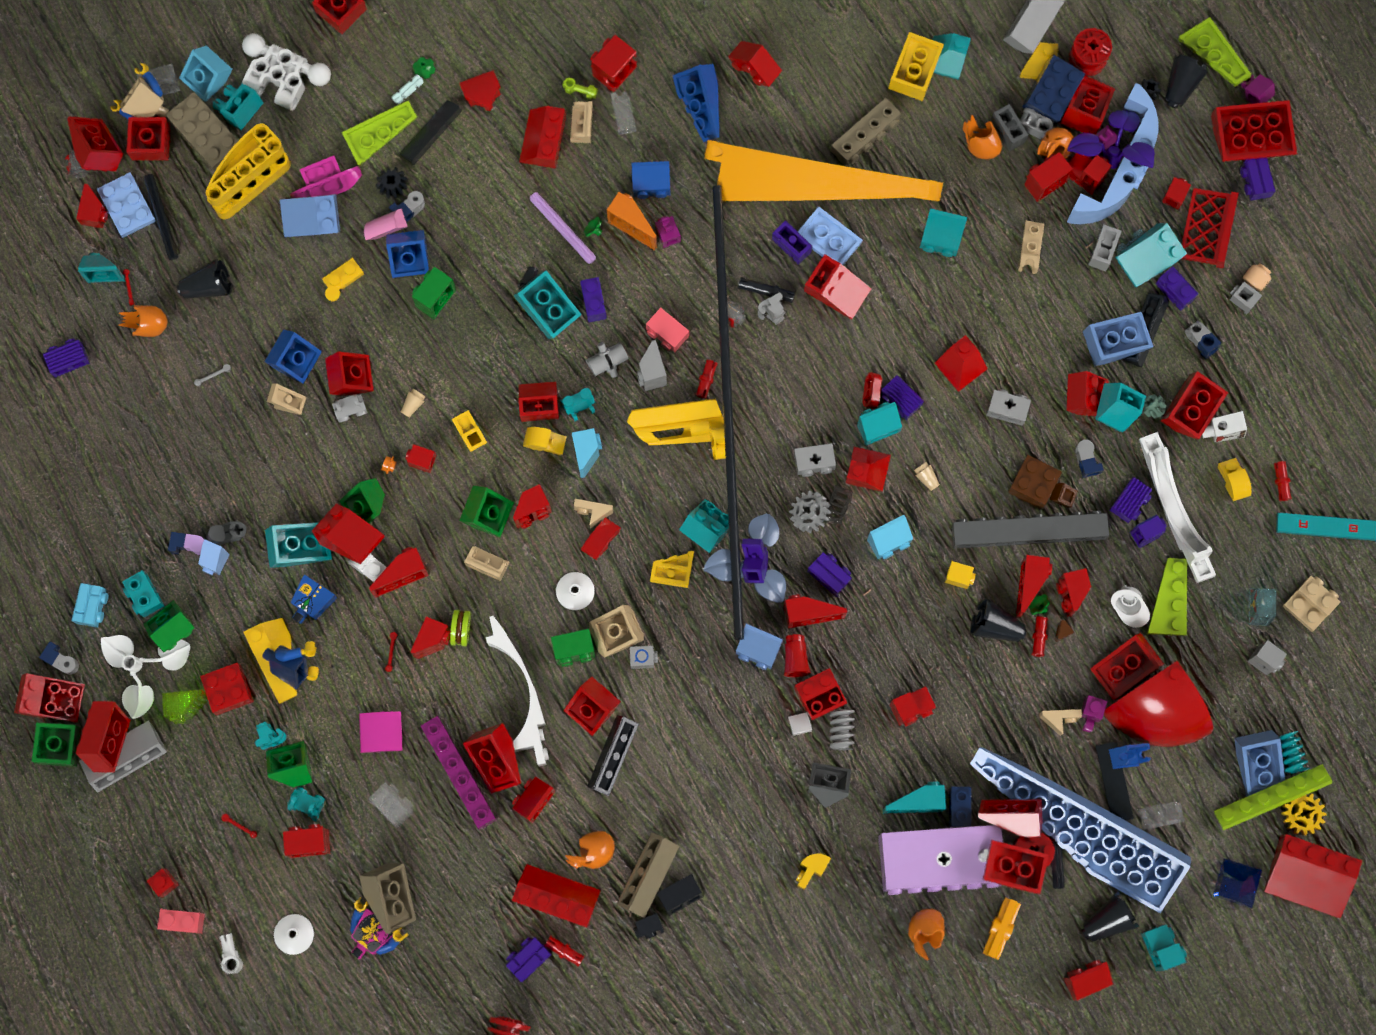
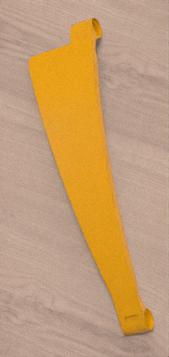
(769, 176)

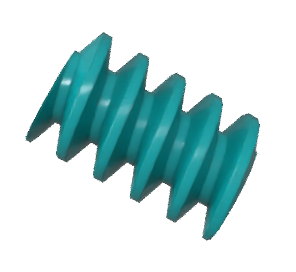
(1292, 753)

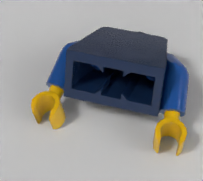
(291, 664)

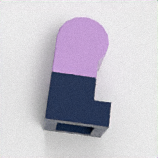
(186, 542)

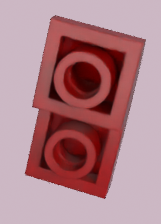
(600, 538)

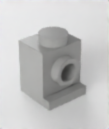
(1250, 295)

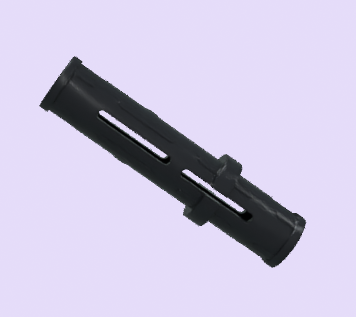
(764, 289)

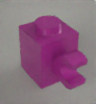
(1258, 89)
(1107, 137)
(667, 231)
(1092, 710)

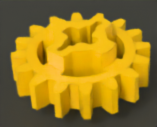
(1307, 820)

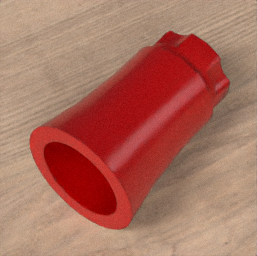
(796, 657)

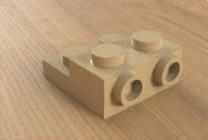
(1312, 603)

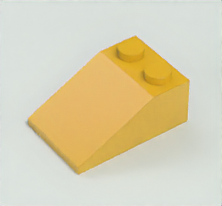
(915, 66)

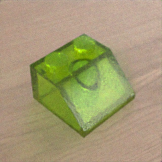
(183, 705)

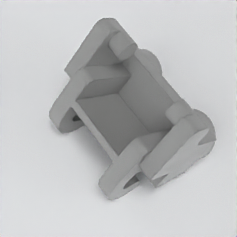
(773, 307)
(349, 406)

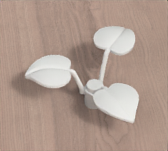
(119, 652)

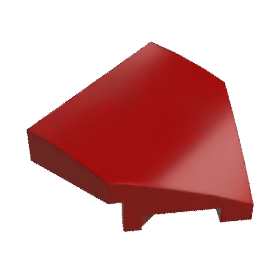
(481, 90)

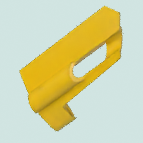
(700, 421)

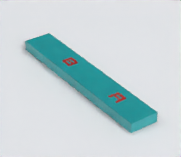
(1326, 526)

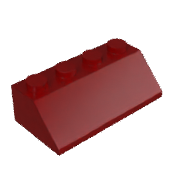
(556, 895)

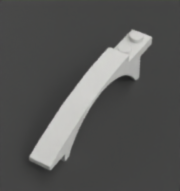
(1186, 536)
(530, 735)

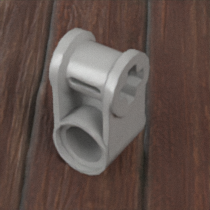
(1035, 121)

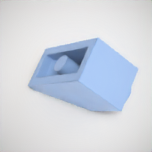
(212, 558)

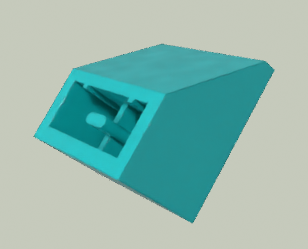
(1119, 406)
(879, 423)
(706, 525)

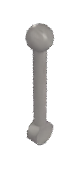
(226, 368)

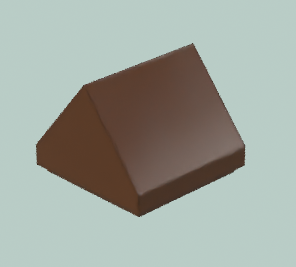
(1063, 631)

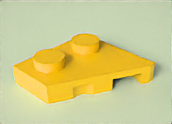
(1038, 60)
(673, 571)

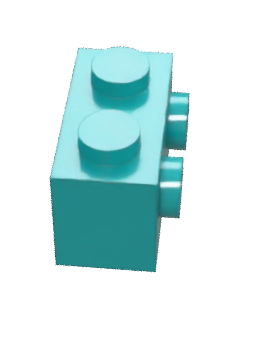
(142, 593)

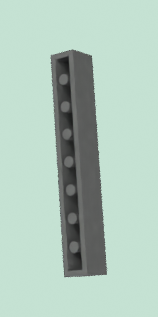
(1030, 530)

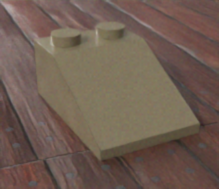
(389, 896)

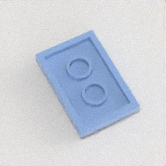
(126, 205)
(829, 236)

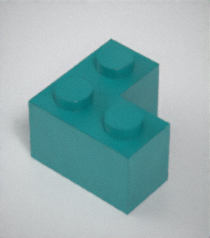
(1162, 949)

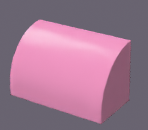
(384, 225)

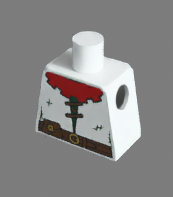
(1234, 427)

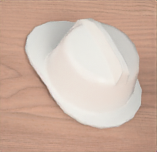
(1130, 606)

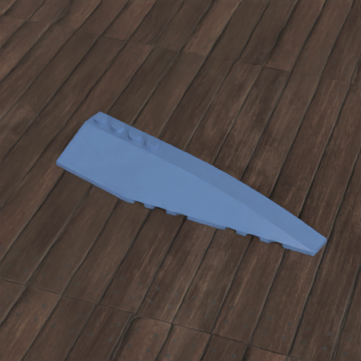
(1092, 835)

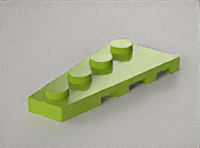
(1215, 50)
(376, 132)
(1171, 601)

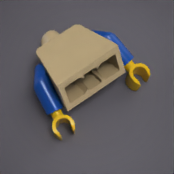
(143, 98)

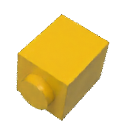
(960, 575)

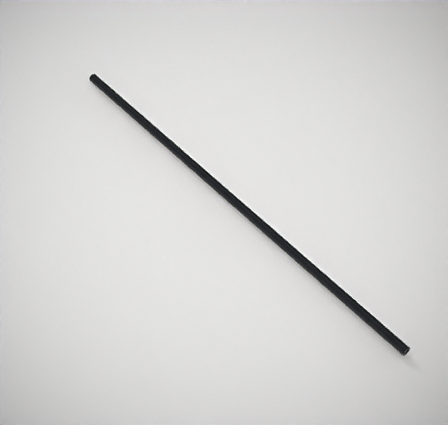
(728, 415)

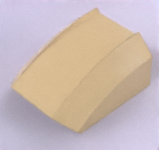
(616, 631)

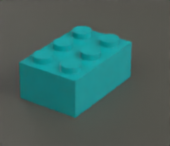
(547, 304)

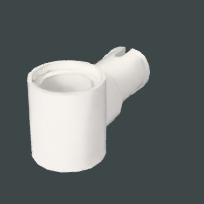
(230, 953)

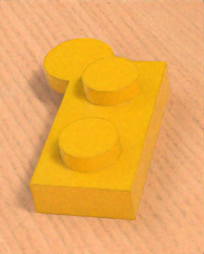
(341, 278)

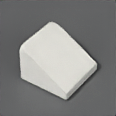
(800, 724)

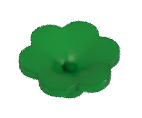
(426, 70)
(593, 227)
(1039, 605)

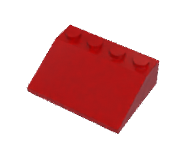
(1254, 131)
(1312, 875)

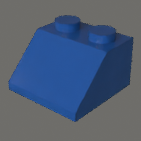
(651, 179)
(407, 253)
(293, 356)

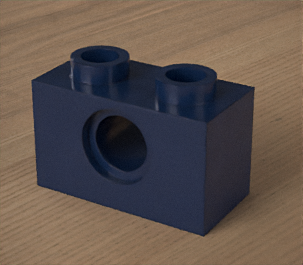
(959, 807)

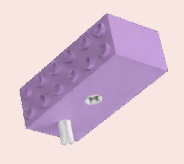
(912, 858)

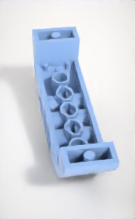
(1129, 173)

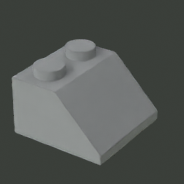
(651, 369)

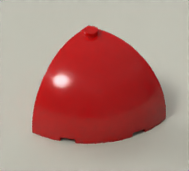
(1163, 710)

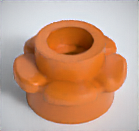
(389, 464)

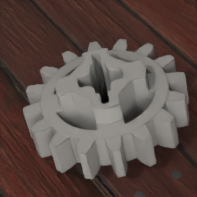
(818, 508)

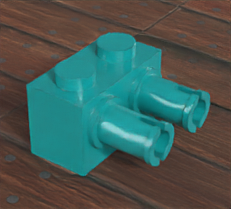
(240, 107)

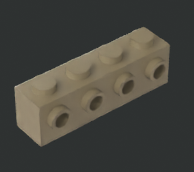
(866, 132)
(647, 878)

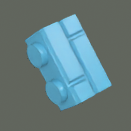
(89, 605)

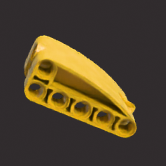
(246, 165)

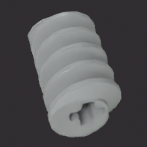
(841, 729)

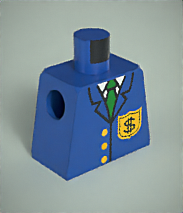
(311, 600)

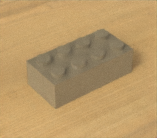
(202, 130)

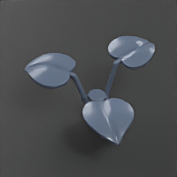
(763, 528)

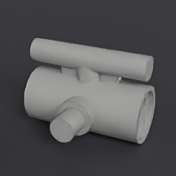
(607, 359)

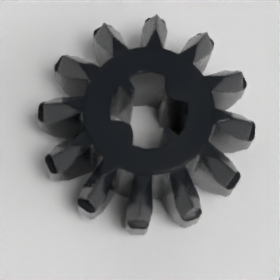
(398, 187)

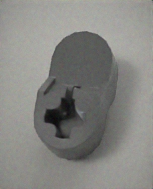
(226, 533)

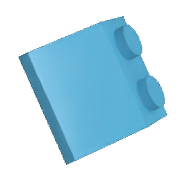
(205, 72)
(587, 449)
(890, 537)

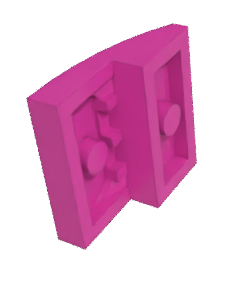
(380, 732)

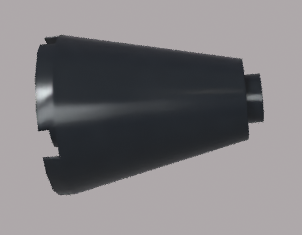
(1183, 80)
(206, 282)
(996, 623)
(1109, 920)

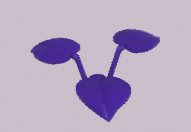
(1089, 145)

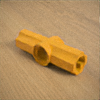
(1001, 928)

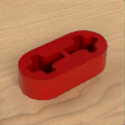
(872, 390)

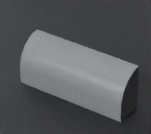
(1032, 24)
(139, 749)

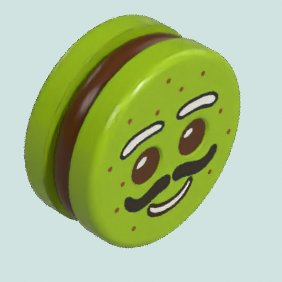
(460, 628)

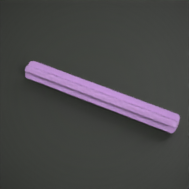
(562, 227)

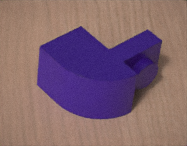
(755, 561)

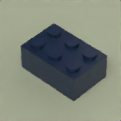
(1054, 89)

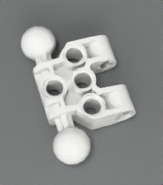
(287, 95)

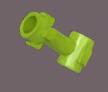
(571, 87)

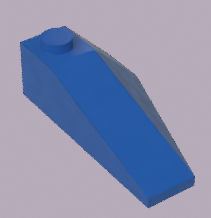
(700, 94)

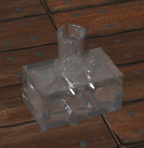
(391, 804)

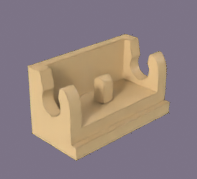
(581, 122)
(486, 563)

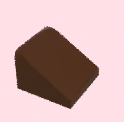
(1063, 495)

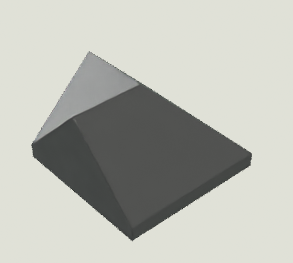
(829, 783)

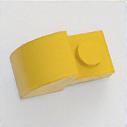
(469, 431)
(543, 439)
(1236, 479)
(814, 864)

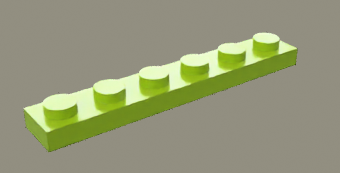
(1273, 797)

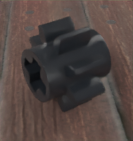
(1151, 88)

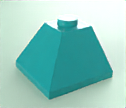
(952, 54)
(97, 268)

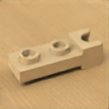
(1031, 246)

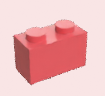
(667, 330)
(181, 921)

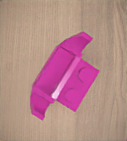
(326, 179)

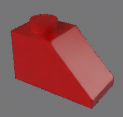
(91, 210)

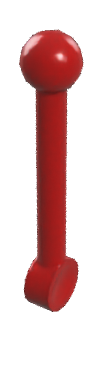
(126, 272)
(393, 636)
(226, 818)

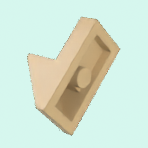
(286, 399)
(598, 510)
(1055, 718)

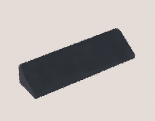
(431, 132)
(1153, 313)
(612, 755)
(1114, 783)

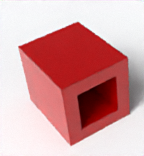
(1176, 192)
(421, 458)
(162, 883)

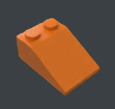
(628, 217)

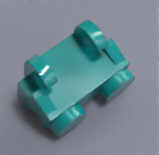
(578, 402)
(268, 737)
(306, 803)

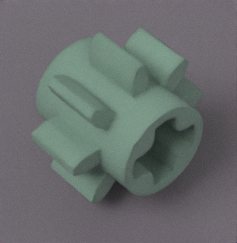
(1154, 406)

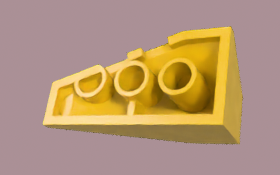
(271, 635)

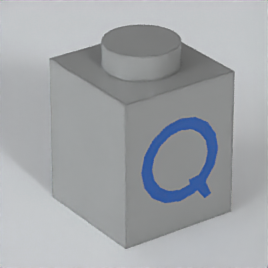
(643, 657)

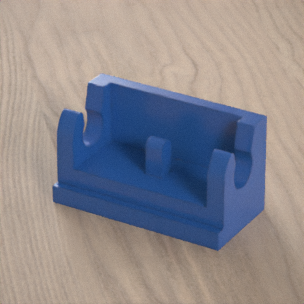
(1128, 755)

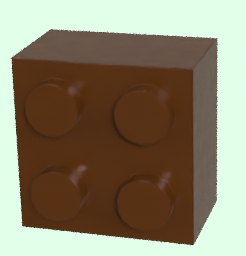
(1034, 482)

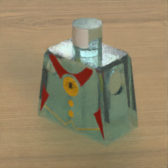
(1262, 604)

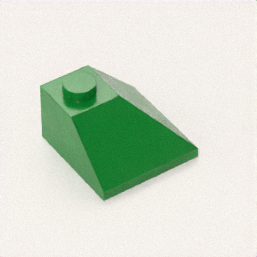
(365, 499)
(289, 765)

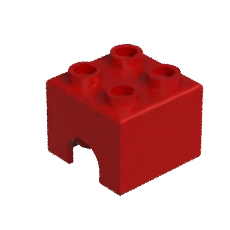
(613, 63)

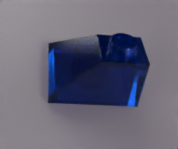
(1237, 883)

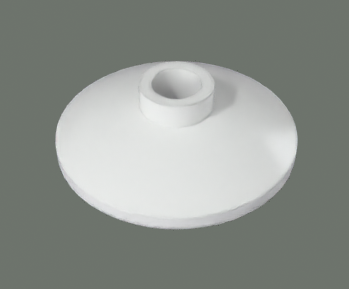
(577, 600)
(303, 938)

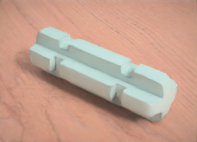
(407, 89)

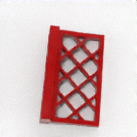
(1225, 226)

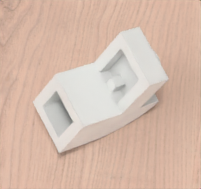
(369, 567)

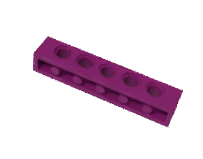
(458, 773)

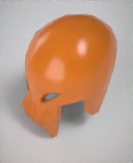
(1055, 141)
(985, 143)
(151, 320)
(596, 850)
(926, 927)

